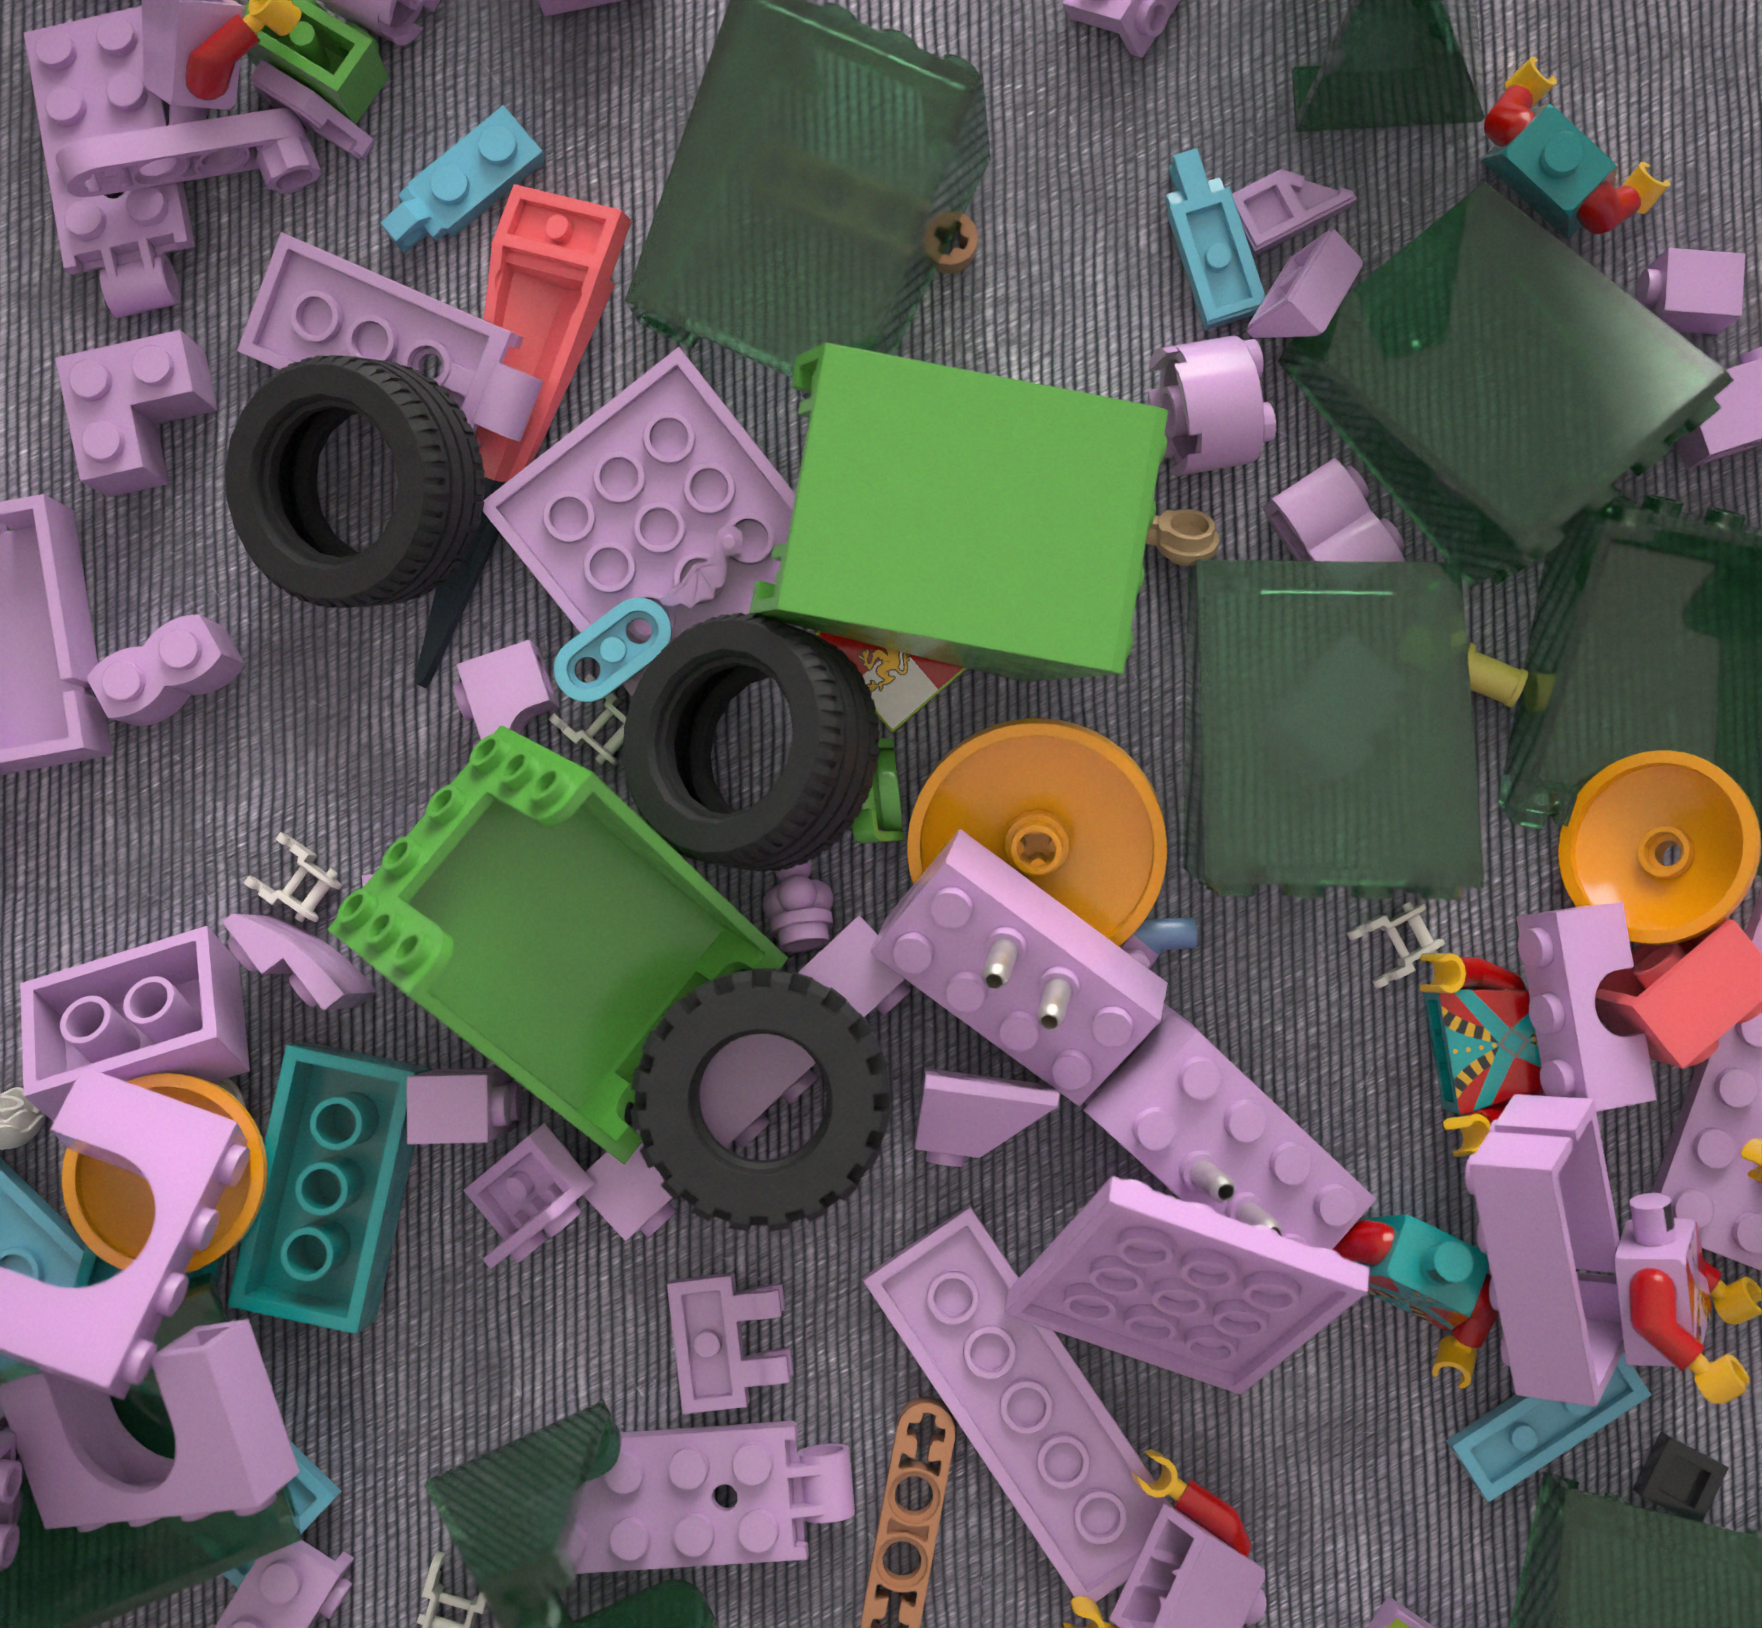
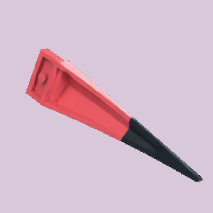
(551, 288)

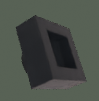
(1680, 1478)

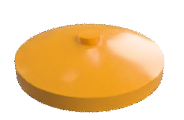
(1056, 810)

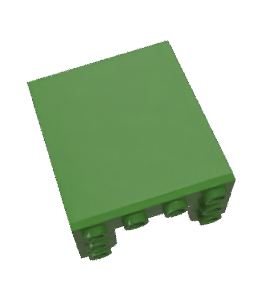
(967, 516)
(547, 928)

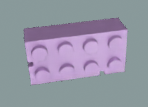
(45, 641)
(1541, 1218)

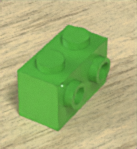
(327, 57)

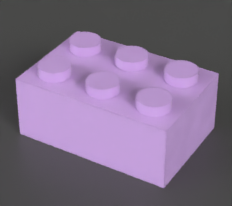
(134, 1017)

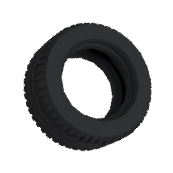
(275, 472)
(674, 730)

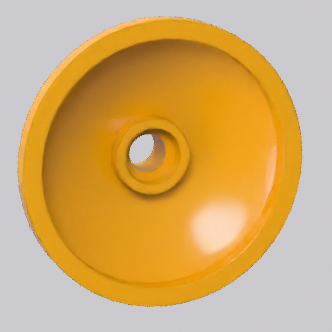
(1629, 821)
(117, 1207)

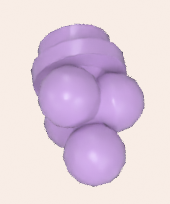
(799, 910)

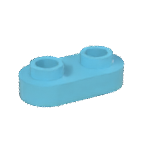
(612, 649)

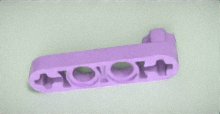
(192, 151)

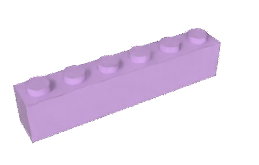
(746, 1081)

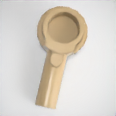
(1184, 536)

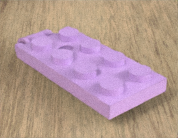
(89, 86)
(333, 307)
(662, 1506)

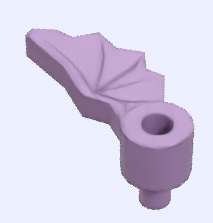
(706, 576)

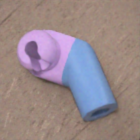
(1160, 935)

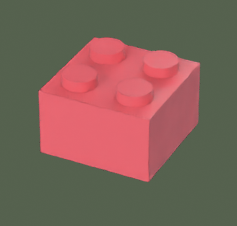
(1685, 994)

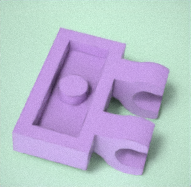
(710, 1341)

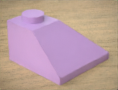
(975, 1113)

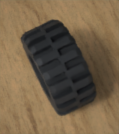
(744, 1188)

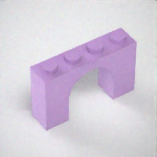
(107, 1329)
(224, 1426)

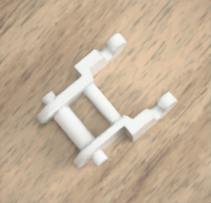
(579, 738)
(306, 864)
(1405, 965)
(434, 1591)

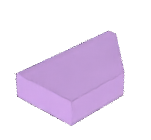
(312, 110)
(1285, 207)

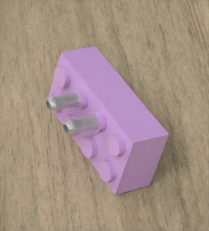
(1020, 968)
(1225, 1140)

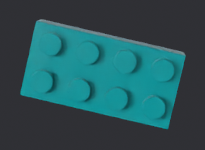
(330, 1189)

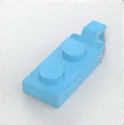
(464, 181)
(1212, 244)

